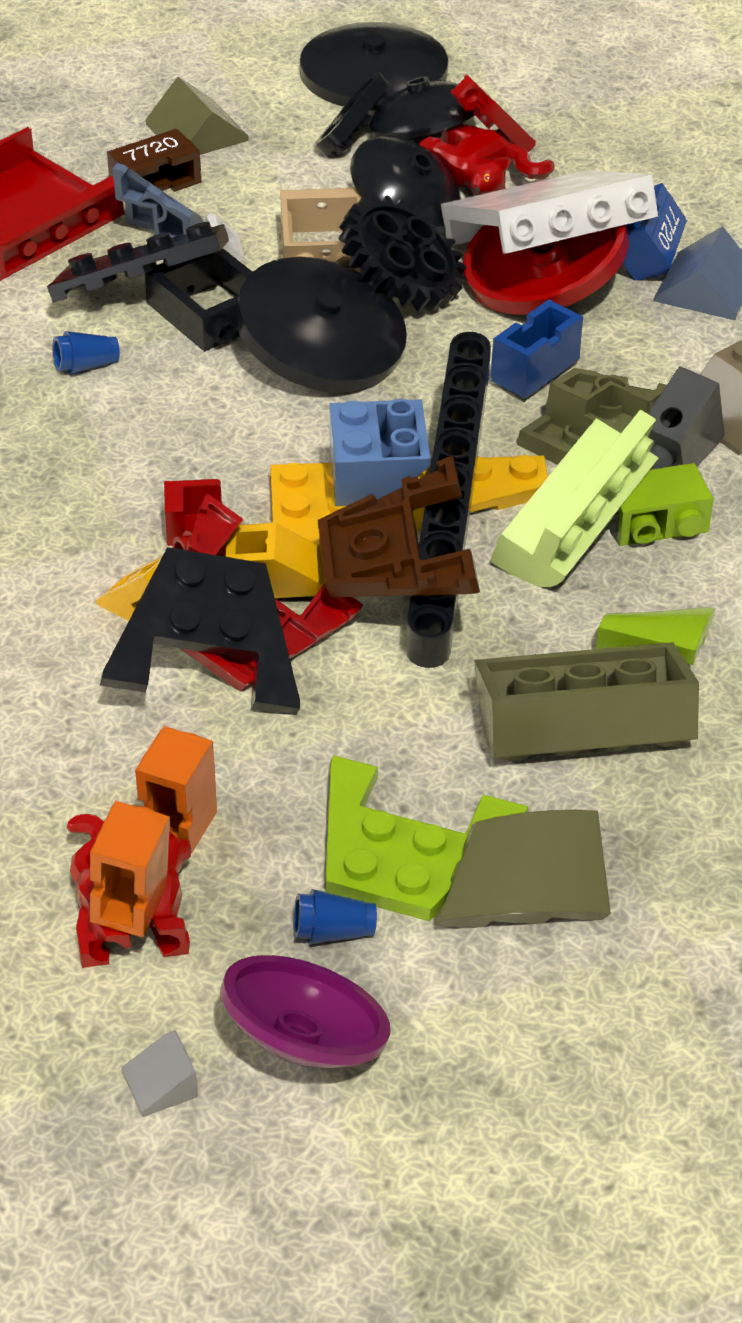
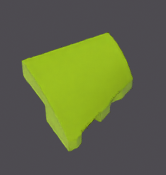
(683, 627)

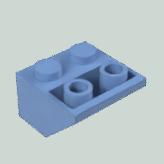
(376, 447)

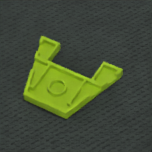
(391, 857)

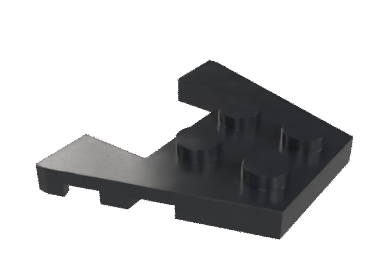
(210, 608)

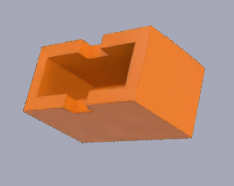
(179, 782)
(129, 868)

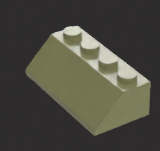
(587, 700)

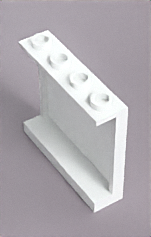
(554, 208)

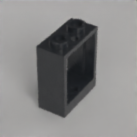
(170, 292)

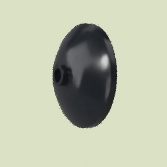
(419, 110)
(403, 172)

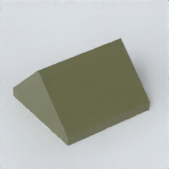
(195, 117)

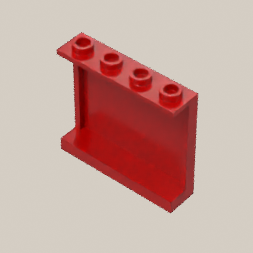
(45, 204)

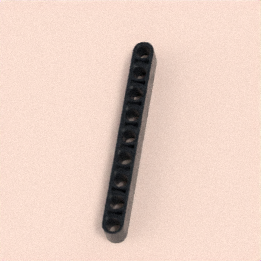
(446, 523)

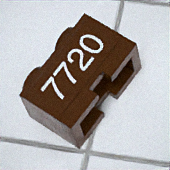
(163, 160)

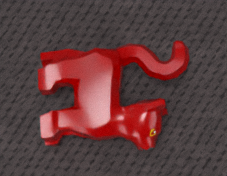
(481, 157)
(166, 925)

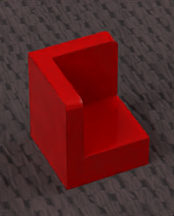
(183, 502)

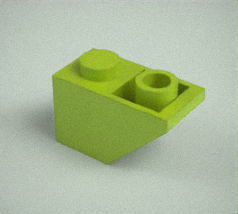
(666, 506)

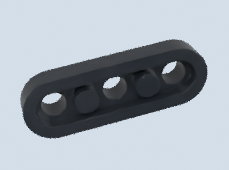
(353, 115)

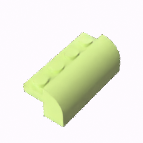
(576, 502)

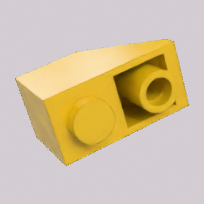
(291, 560)

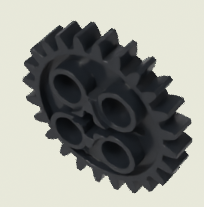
(402, 253)

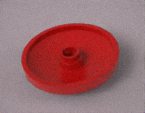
(553, 271)

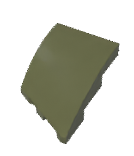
(574, 405)
(529, 871)

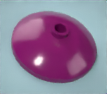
(304, 1012)

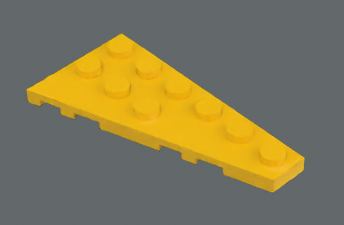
(306, 490)

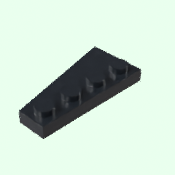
(137, 261)

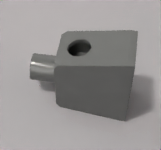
(686, 420)

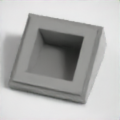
(161, 1075)

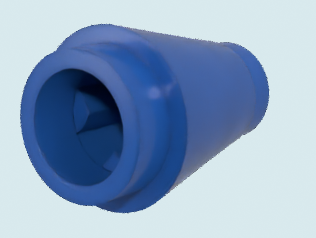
(83, 351)
(332, 917)

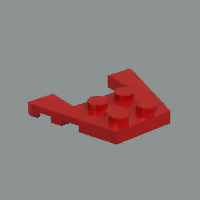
(323, 615)

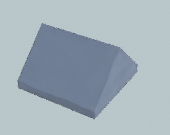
(706, 277)

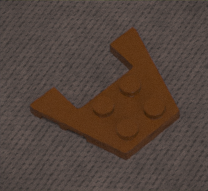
(375, 544)

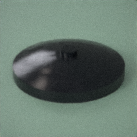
(348, 55)
(320, 324)

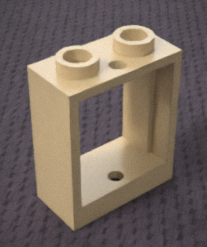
(302, 214)

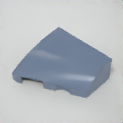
(149, 205)

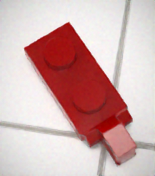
(473, 97)

